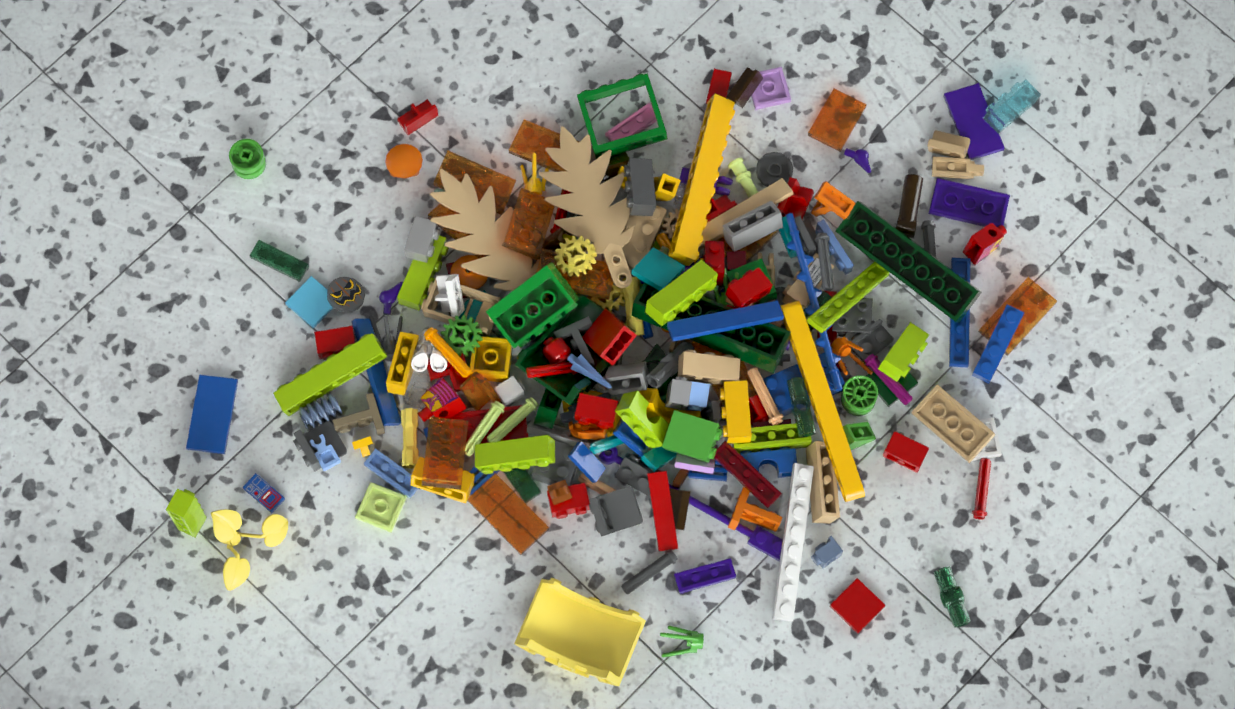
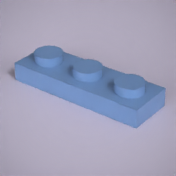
(842, 260)
(390, 472)

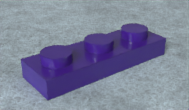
(705, 576)

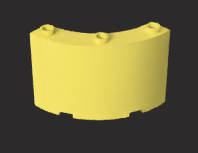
(580, 633)

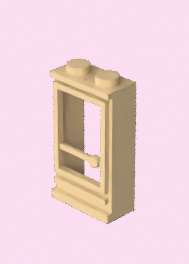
(486, 324)

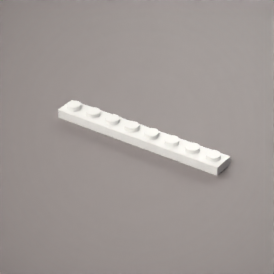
(793, 542)

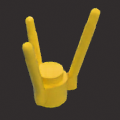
(534, 184)

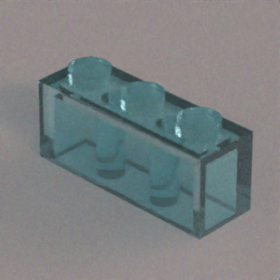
(1011, 105)

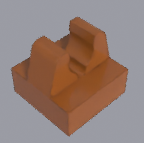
(559, 492)

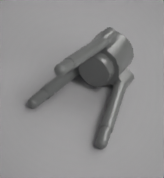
(388, 342)

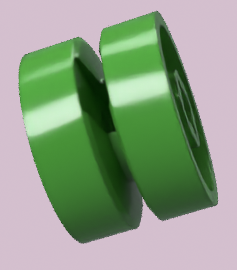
(247, 159)
(865, 400)

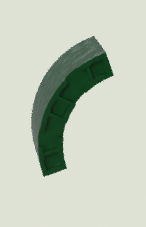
(566, 385)

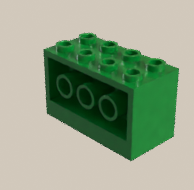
(521, 301)

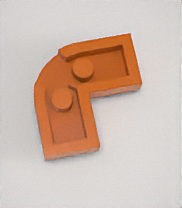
(587, 431)

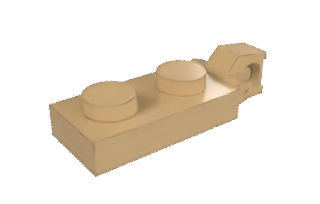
(955, 168)

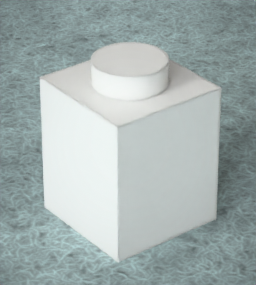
(510, 391)

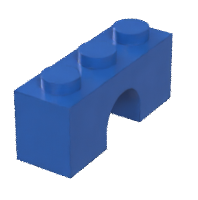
(781, 459)

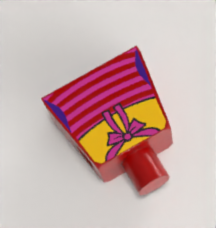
(984, 242)
(440, 401)

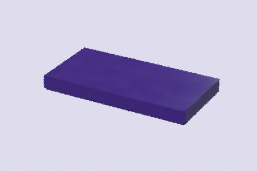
(967, 111)
(968, 203)

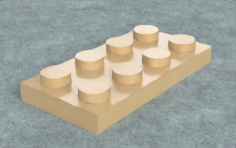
(953, 423)

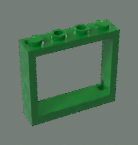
(631, 142)

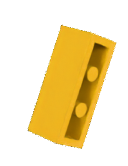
(401, 368)
(736, 412)
(455, 494)

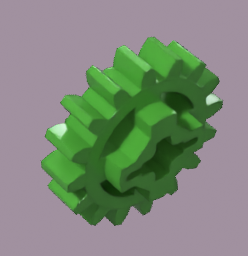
(467, 330)

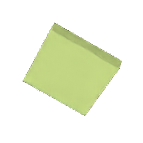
(380, 507)

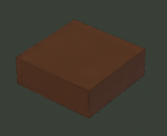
(680, 478)

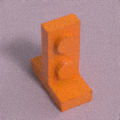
(832, 200)
(753, 514)

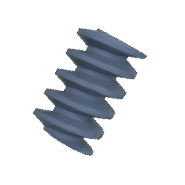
(319, 411)

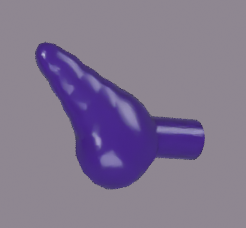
(860, 157)
(388, 297)

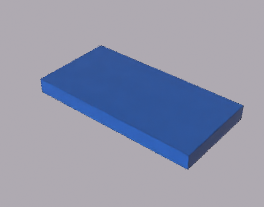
(212, 414)

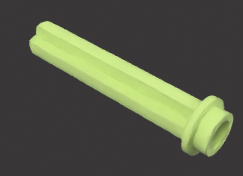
(513, 420)
(484, 426)

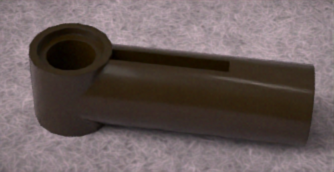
(909, 205)

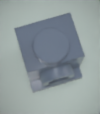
(827, 553)

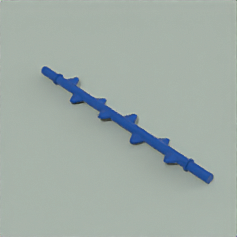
(813, 293)

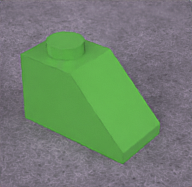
(858, 434)

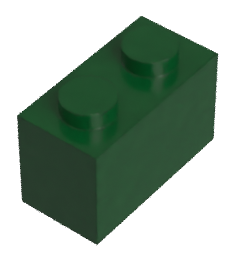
(548, 410)

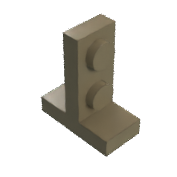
(361, 418)

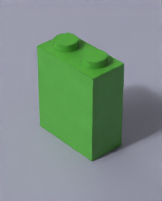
(692, 436)

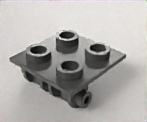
(856, 319)

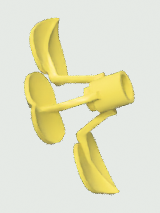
(225, 528)

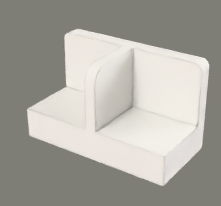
(450, 294)

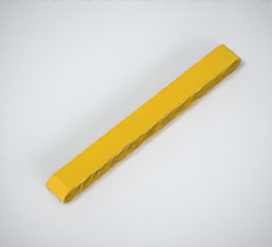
(822, 402)

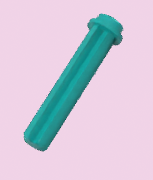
(605, 444)

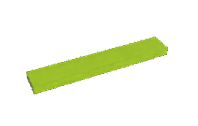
(848, 297)

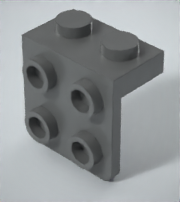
(302, 441)
(615, 511)

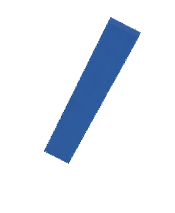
(725, 321)
(960, 331)
(377, 377)

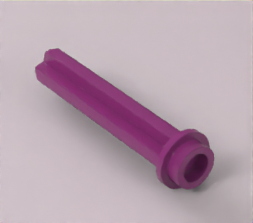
(899, 391)

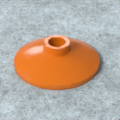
(466, 279)

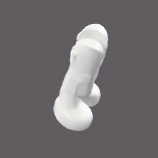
(420, 360)

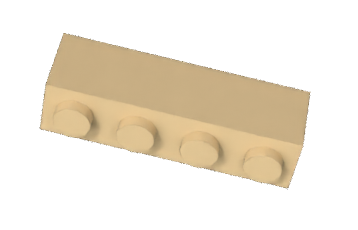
(824, 485)

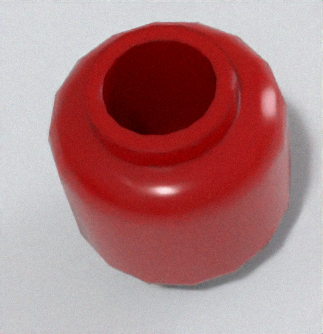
(556, 350)

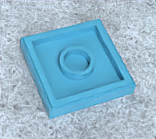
(310, 302)

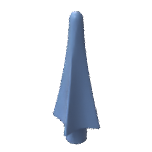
(582, 366)

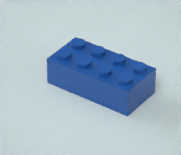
(778, 387)

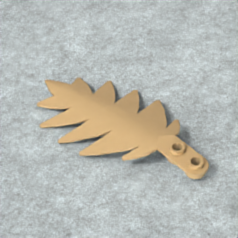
(592, 201)
(486, 233)

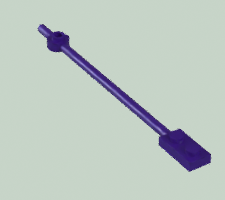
(759, 538)

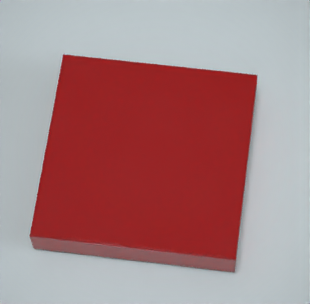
(857, 606)

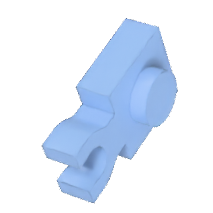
(325, 454)

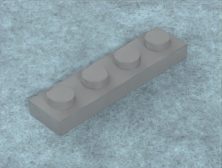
(558, 433)

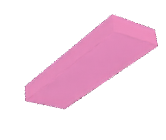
(633, 124)

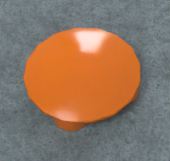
(404, 161)

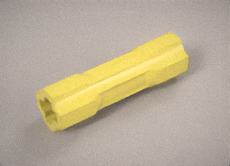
(630, 294)
(409, 423)

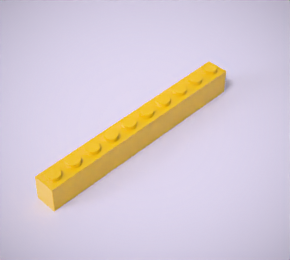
(701, 180)

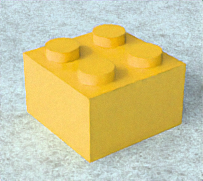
(492, 359)

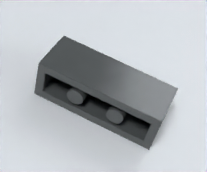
(640, 187)

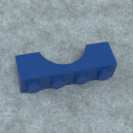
(998, 343)

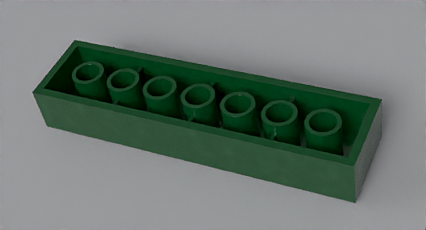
(908, 262)
(757, 344)

